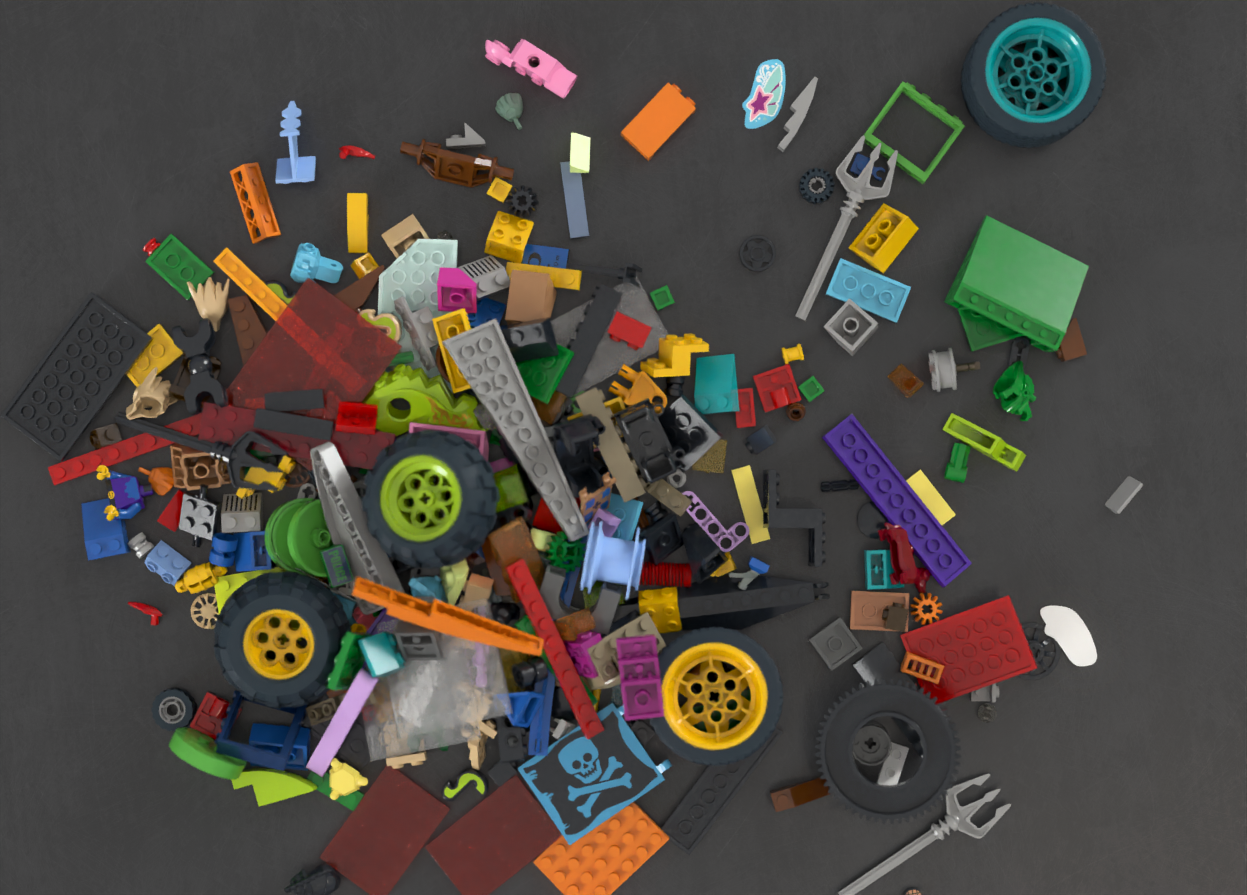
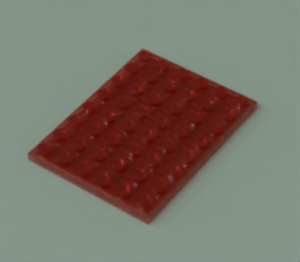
(315, 347)

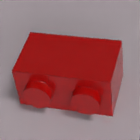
(629, 331)

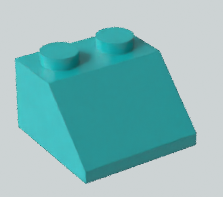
(382, 654)

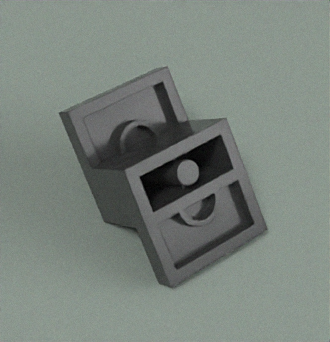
(418, 641)

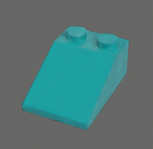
(716, 385)

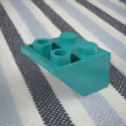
(878, 570)

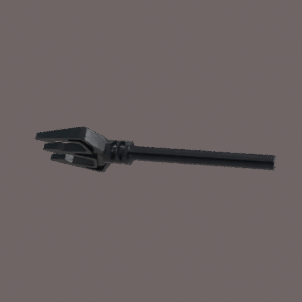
(235, 456)

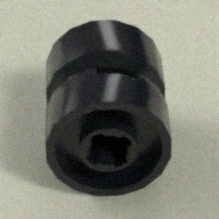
(532, 670)

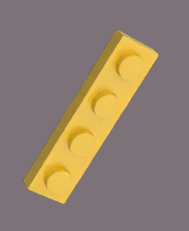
(560, 277)

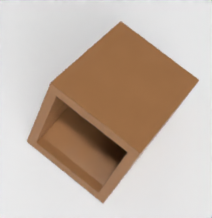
(529, 296)

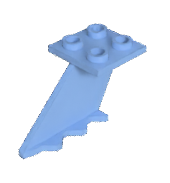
(294, 168)

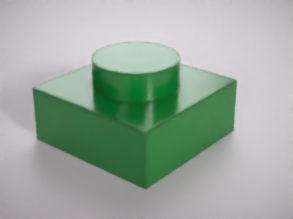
(662, 298)
(811, 389)

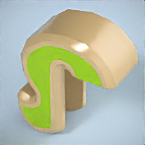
(384, 321)

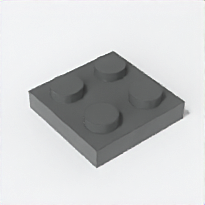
(835, 643)

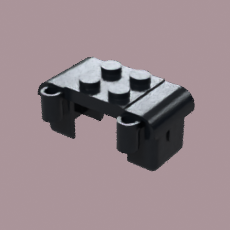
(648, 440)
(576, 454)

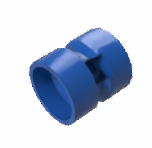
(222, 550)

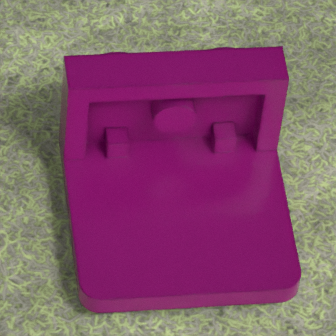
(579, 655)

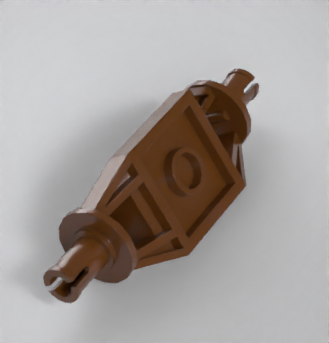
(454, 166)

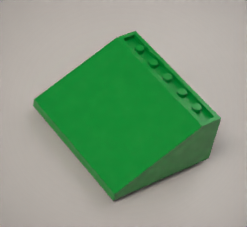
(1019, 284)

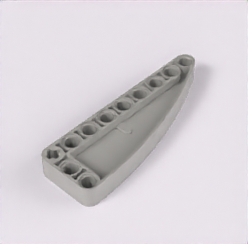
(348, 524)

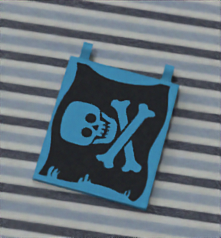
(592, 778)

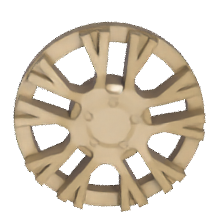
(208, 610)

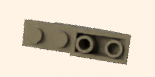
(666, 494)
(326, 709)

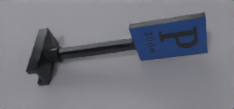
(559, 258)

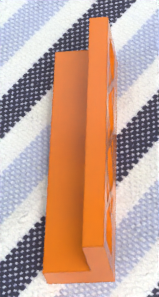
(257, 200)

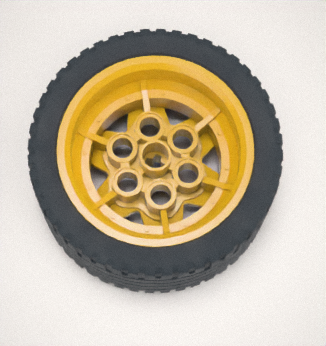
(752, 669)

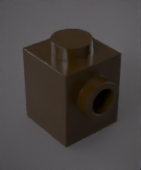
(895, 617)

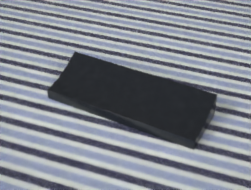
(881, 664)

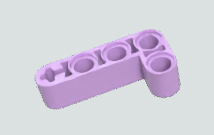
(722, 533)

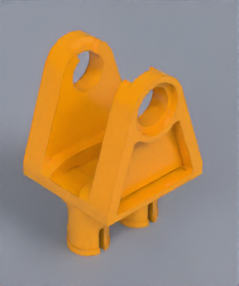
(642, 388)

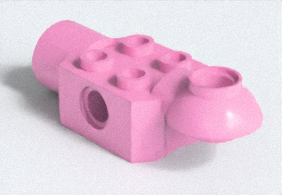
(549, 71)

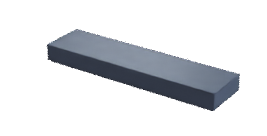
(574, 202)

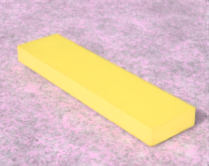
(750, 504)

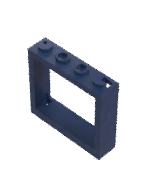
(252, 754)

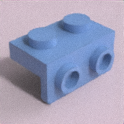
(167, 563)

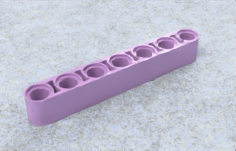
(342, 722)

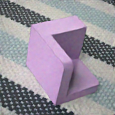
(609, 524)

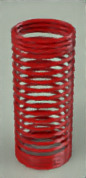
(659, 570)

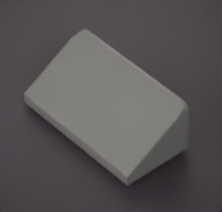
(1123, 495)

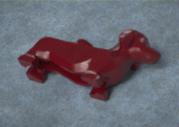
(902, 558)

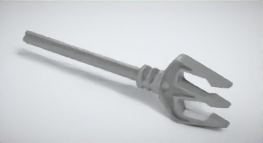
(857, 191)
(956, 819)

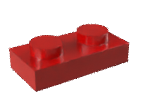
(746, 415)

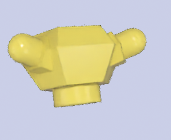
(344, 779)

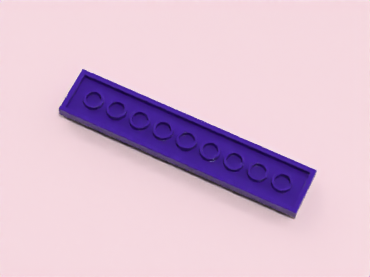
(896, 499)

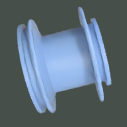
(612, 560)

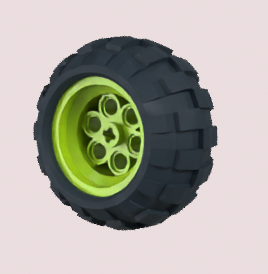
(467, 513)

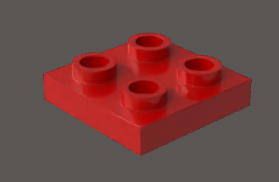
(777, 388)
(210, 715)

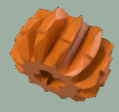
(928, 601)

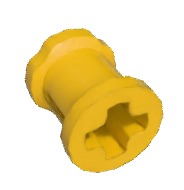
(792, 354)

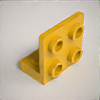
(508, 237)

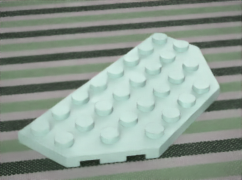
(416, 279)

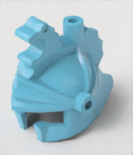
(428, 587)

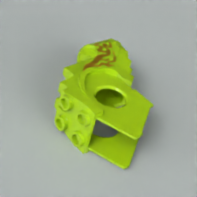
(429, 402)

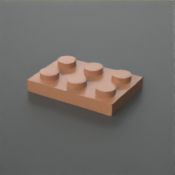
(868, 607)

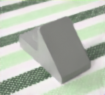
(471, 140)

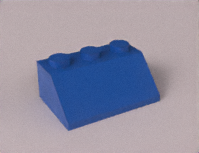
(272, 739)

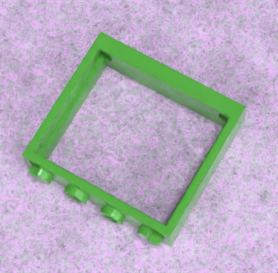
(937, 110)

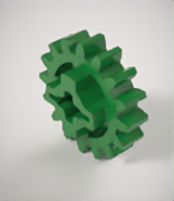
(565, 551)

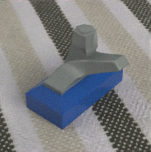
(756, 567)

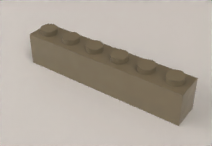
(612, 449)

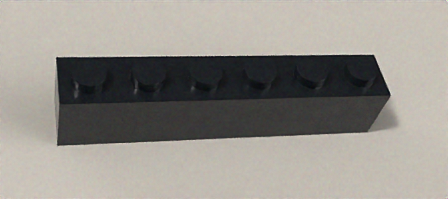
(588, 337)

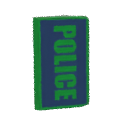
(336, 565)

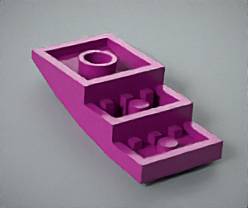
(640, 677)

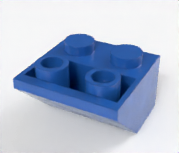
(252, 552)

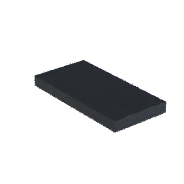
(353, 750)

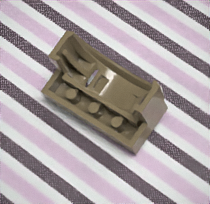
(604, 651)

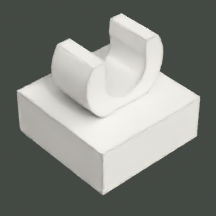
(562, 728)

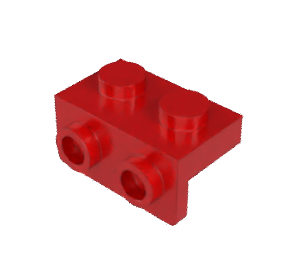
(357, 418)

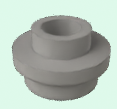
(677, 484)

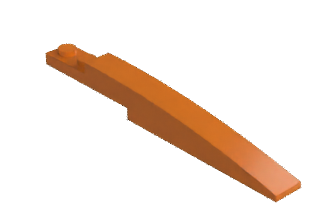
(447, 618)

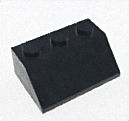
(530, 339)

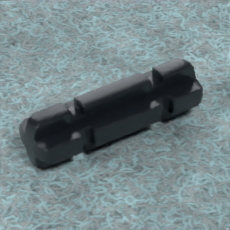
(839, 485)

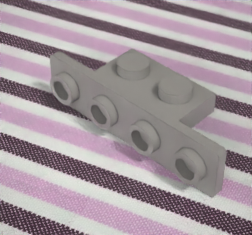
(420, 329)

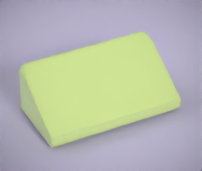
(579, 153)

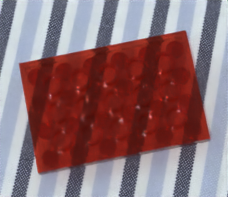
(385, 832)
(494, 839)

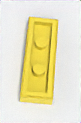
(930, 497)

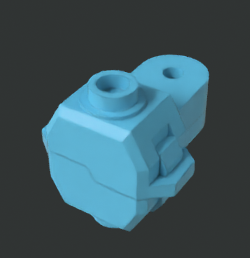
(311, 264)

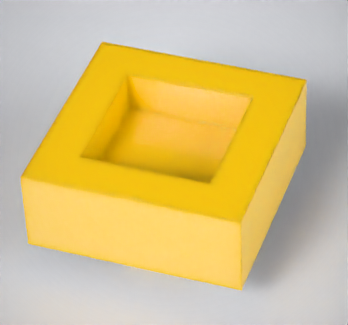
(499, 190)

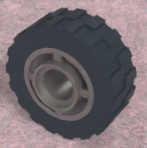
(163, 714)

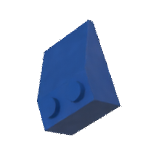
(102, 536)

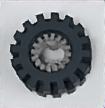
(811, 177)

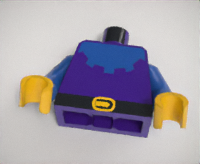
(124, 494)

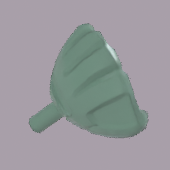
(510, 108)

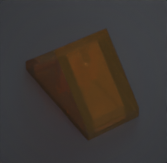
(905, 381)

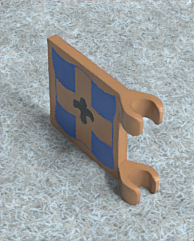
(599, 499)

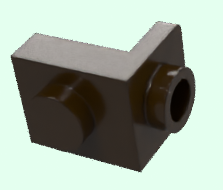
(105, 436)

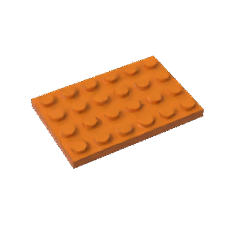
(604, 855)

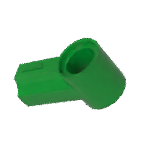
(956, 468)

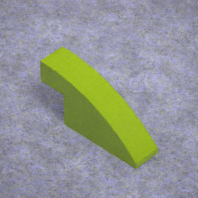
(984, 442)
(273, 784)

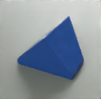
(524, 707)

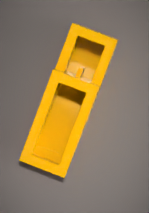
(357, 222)

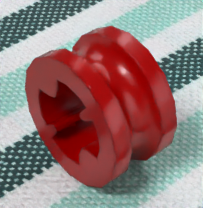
(151, 246)

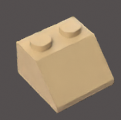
(404, 235)

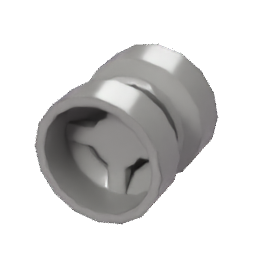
(140, 545)

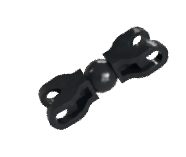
(200, 366)

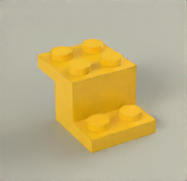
(674, 356)
(258, 475)

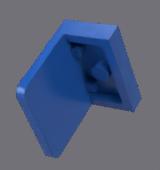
(486, 311)

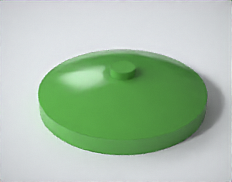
(309, 536)

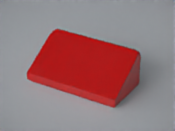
(171, 515)

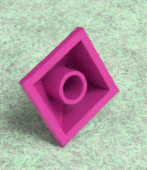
(456, 291)

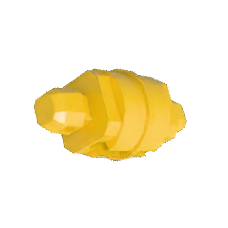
(200, 578)

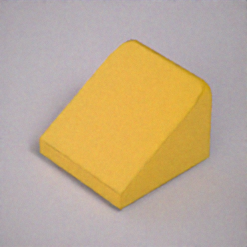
(364, 265)

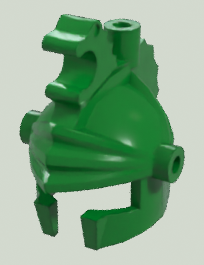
(1015, 391)

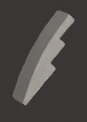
(800, 108)

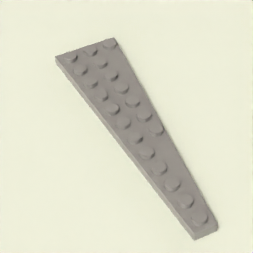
(496, 381)

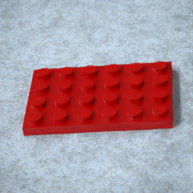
(974, 647)

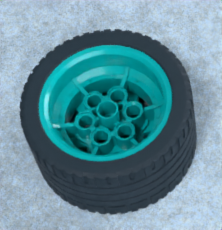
(1039, 27)

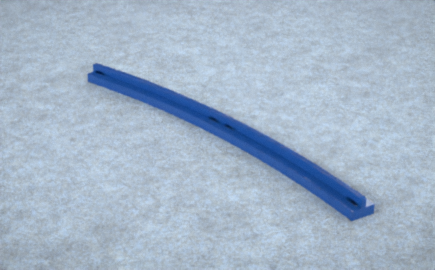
(541, 722)

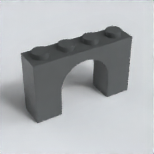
(601, 611)

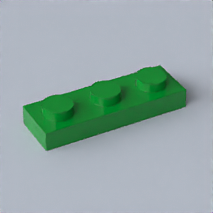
(323, 784)

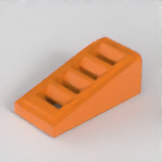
(904, 667)

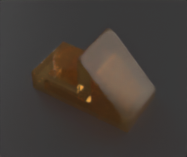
(574, 624)

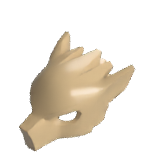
(211, 300)
(150, 394)

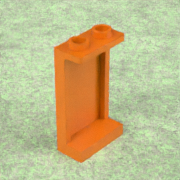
(658, 120)

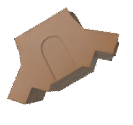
(196, 468)

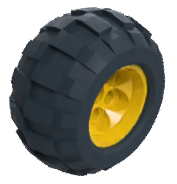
(244, 655)

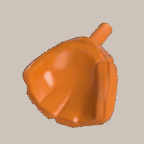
(160, 479)

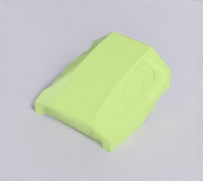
(453, 580)

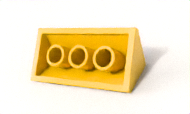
(448, 327)

